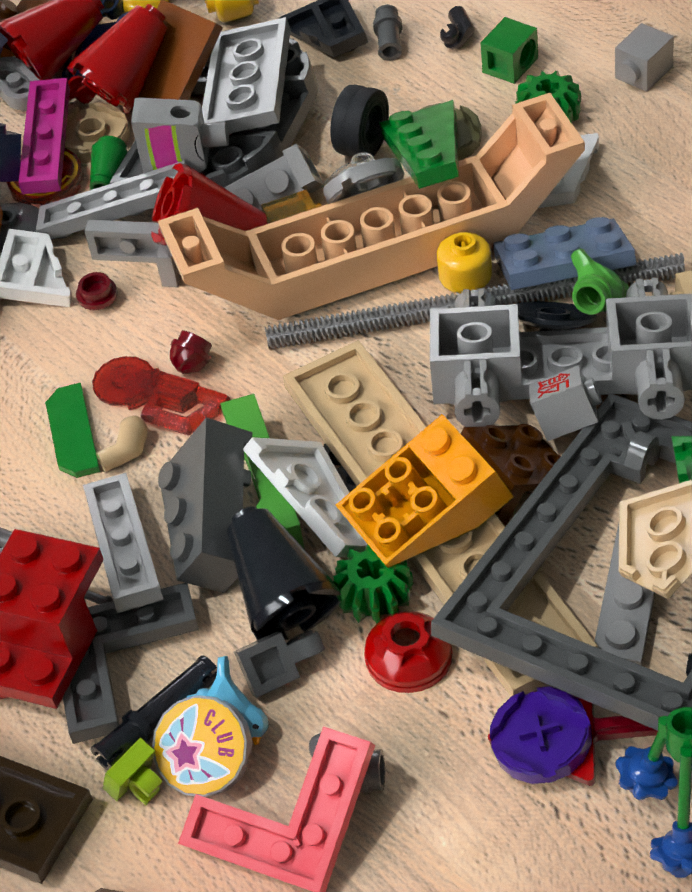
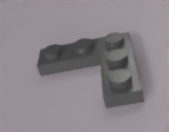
(90, 696)

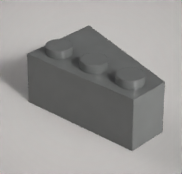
(200, 498)

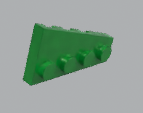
(425, 142)

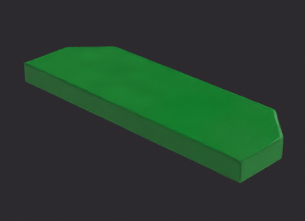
(72, 431)

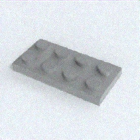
(247, 76)

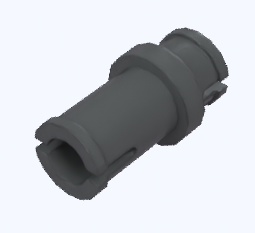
(388, 28)

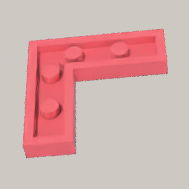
(311, 843)

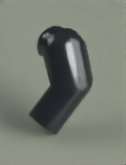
(460, 29)

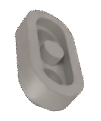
(15, 82)

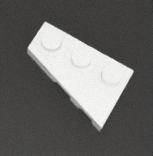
(310, 486)

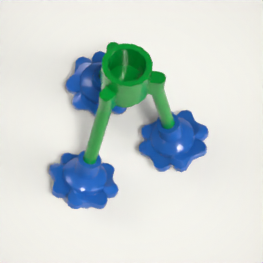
(651, 774)

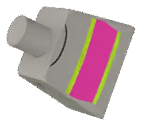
(174, 132)

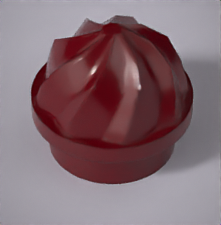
(189, 352)

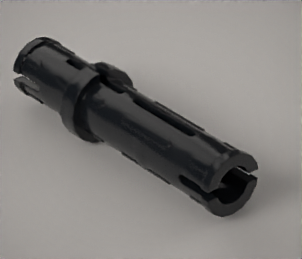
(144, 720)

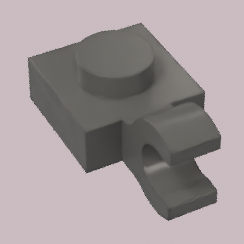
(272, 661)

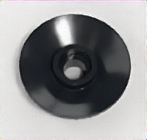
(553, 315)

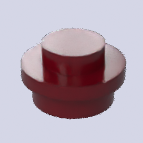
(96, 291)

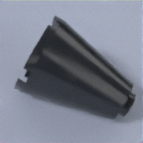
(278, 576)

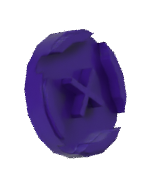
(541, 735)

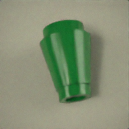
(105, 160)

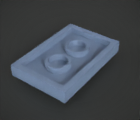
(547, 255)

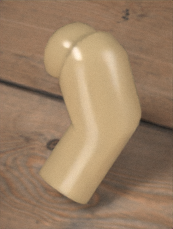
(128, 446)

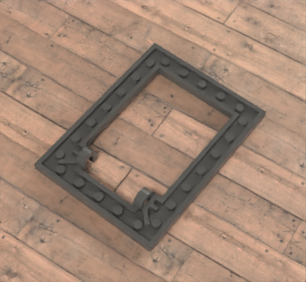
(478, 610)

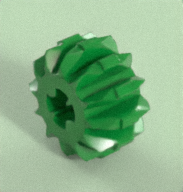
(561, 87)
(370, 586)

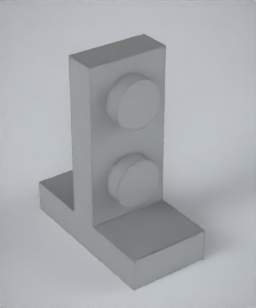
(279, 178)
(131, 243)

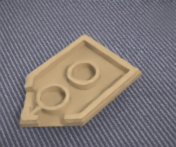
(657, 538)

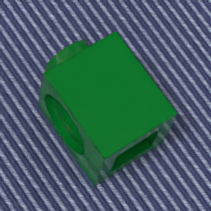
(509, 50)

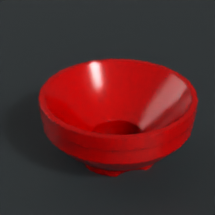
(406, 667)

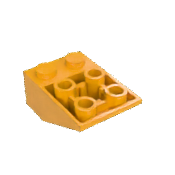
(424, 495)

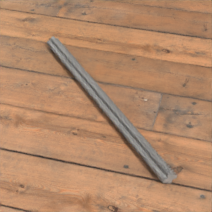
(421, 309)

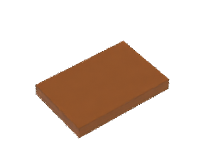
(180, 55)

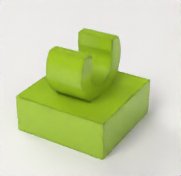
(134, 774)

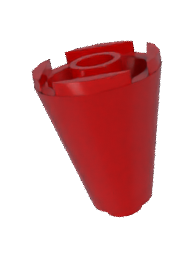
(50, 33)
(122, 57)
(194, 190)

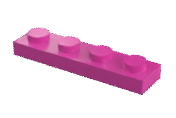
(44, 136)

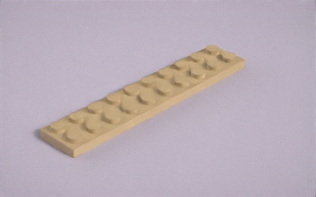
(364, 426)

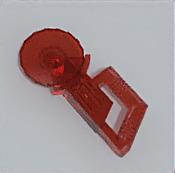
(136, 383)

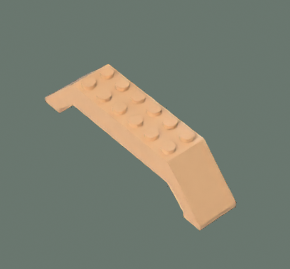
(380, 231)

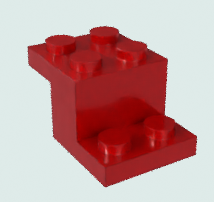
(44, 615)

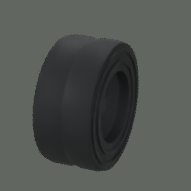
(357, 120)

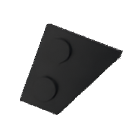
(327, 26)

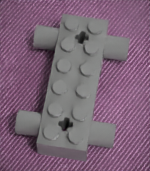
(487, 361)

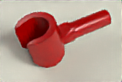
(79, 90)

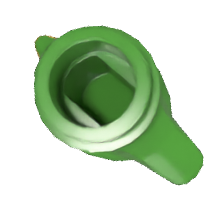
(594, 284)

